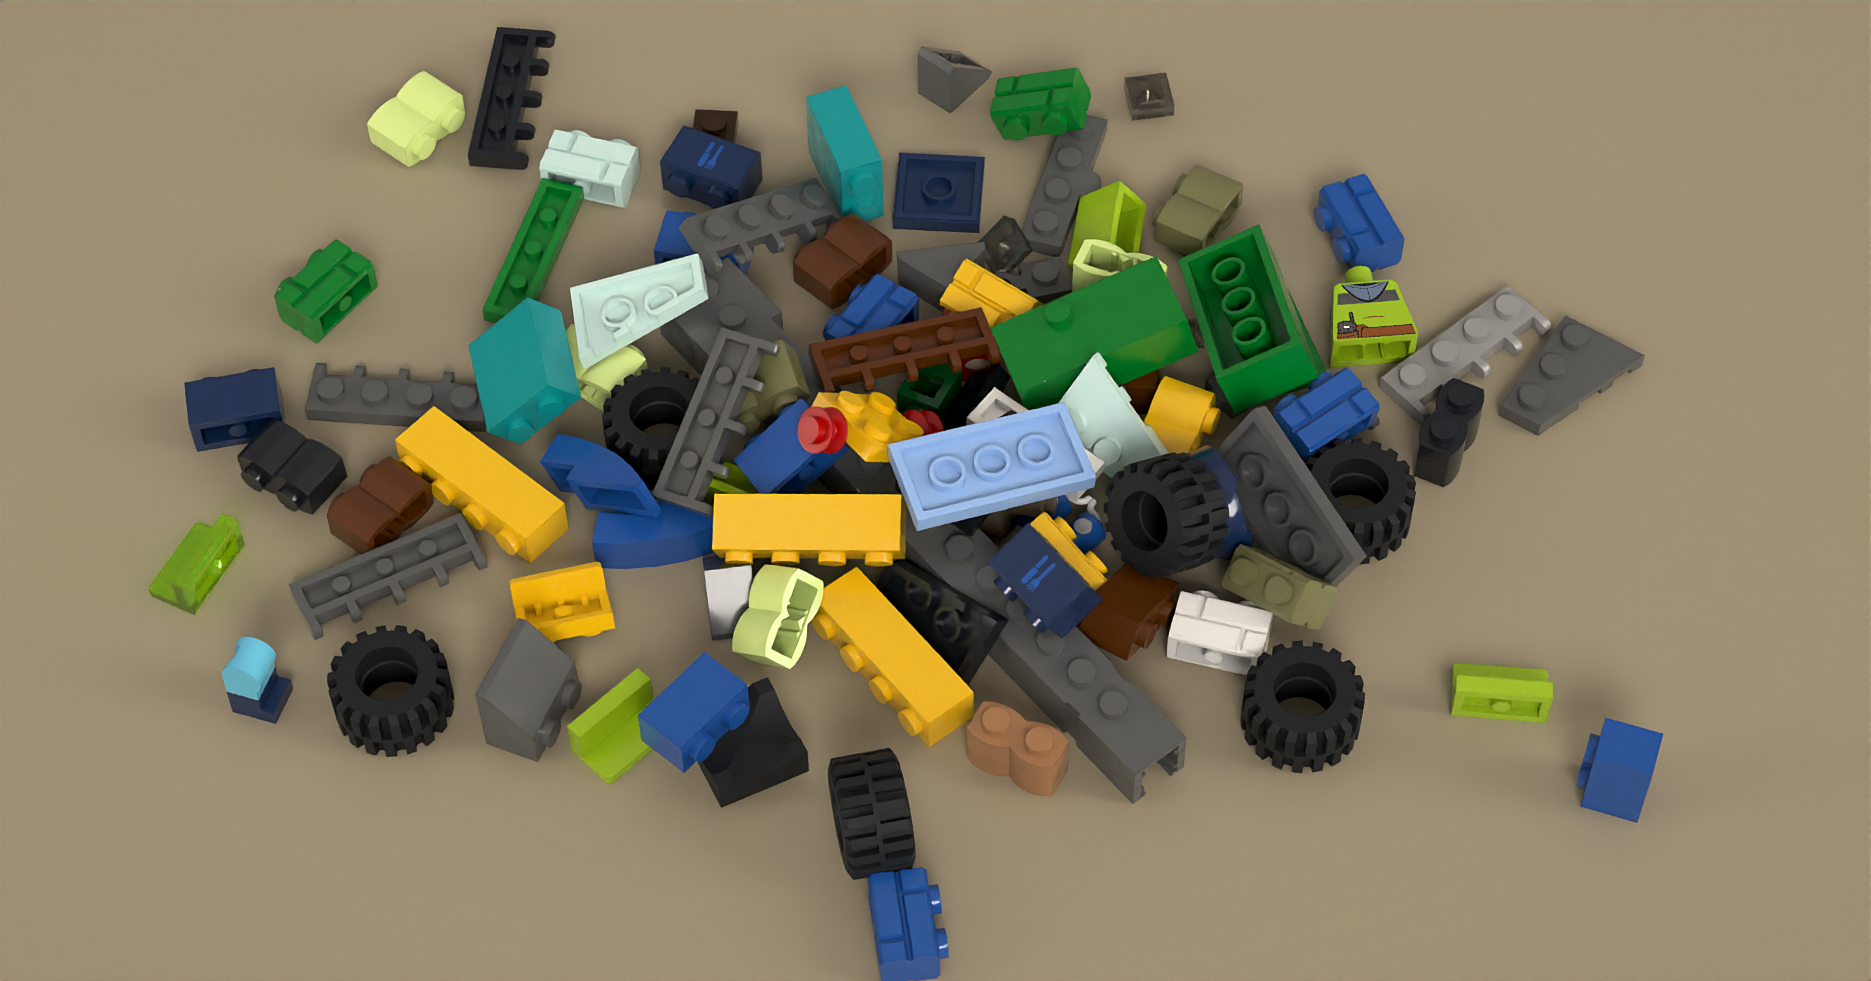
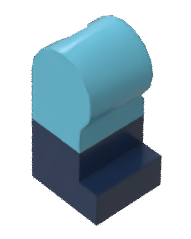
(254, 683)

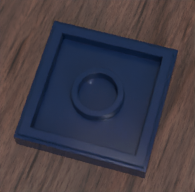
(939, 193)

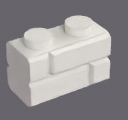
(1218, 632)

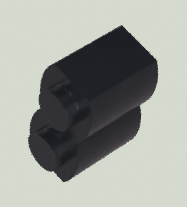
(1448, 432)
(292, 467)

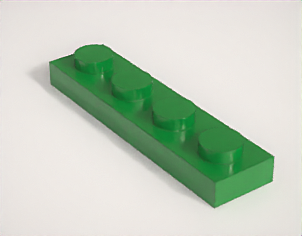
(534, 247)

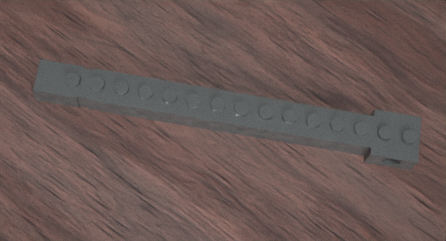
(1061, 675)

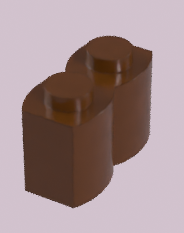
(842, 260)
(380, 507)

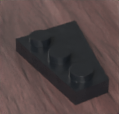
(946, 618)

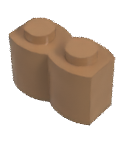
(1023, 750)

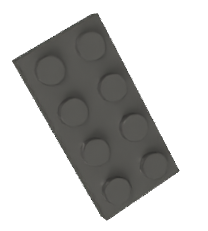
(1285, 501)

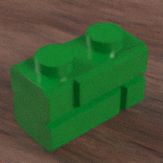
(1040, 104)
(325, 290)

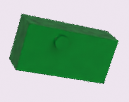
(1123, 317)
(1247, 319)

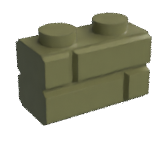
(1279, 587)

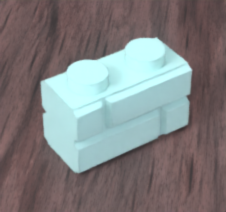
(600, 166)

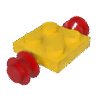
(862, 422)

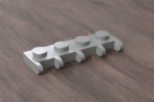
(1462, 350)

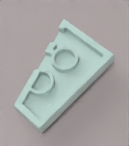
(632, 304)
(1108, 420)

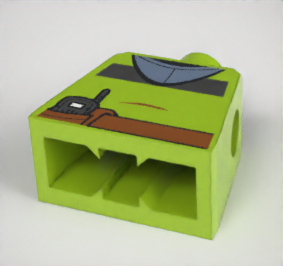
(1369, 322)

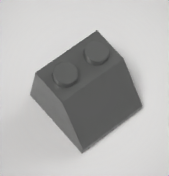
(527, 693)

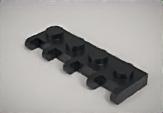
(506, 97)

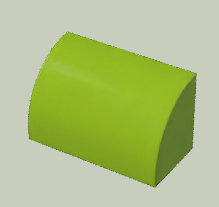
(1110, 216)

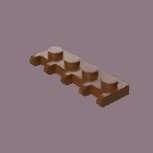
(903, 349)

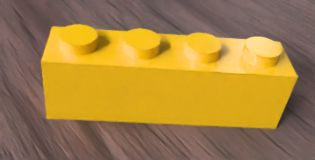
(482, 485)
(809, 527)
(893, 658)

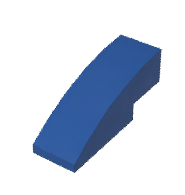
(597, 477)
(648, 541)

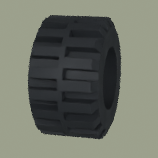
(640, 404)
(1376, 476)
(1166, 514)
(382, 660)
(1309, 675)
(871, 813)

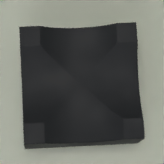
(757, 752)

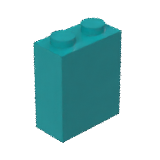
(845, 154)
(524, 371)

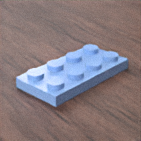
(991, 466)

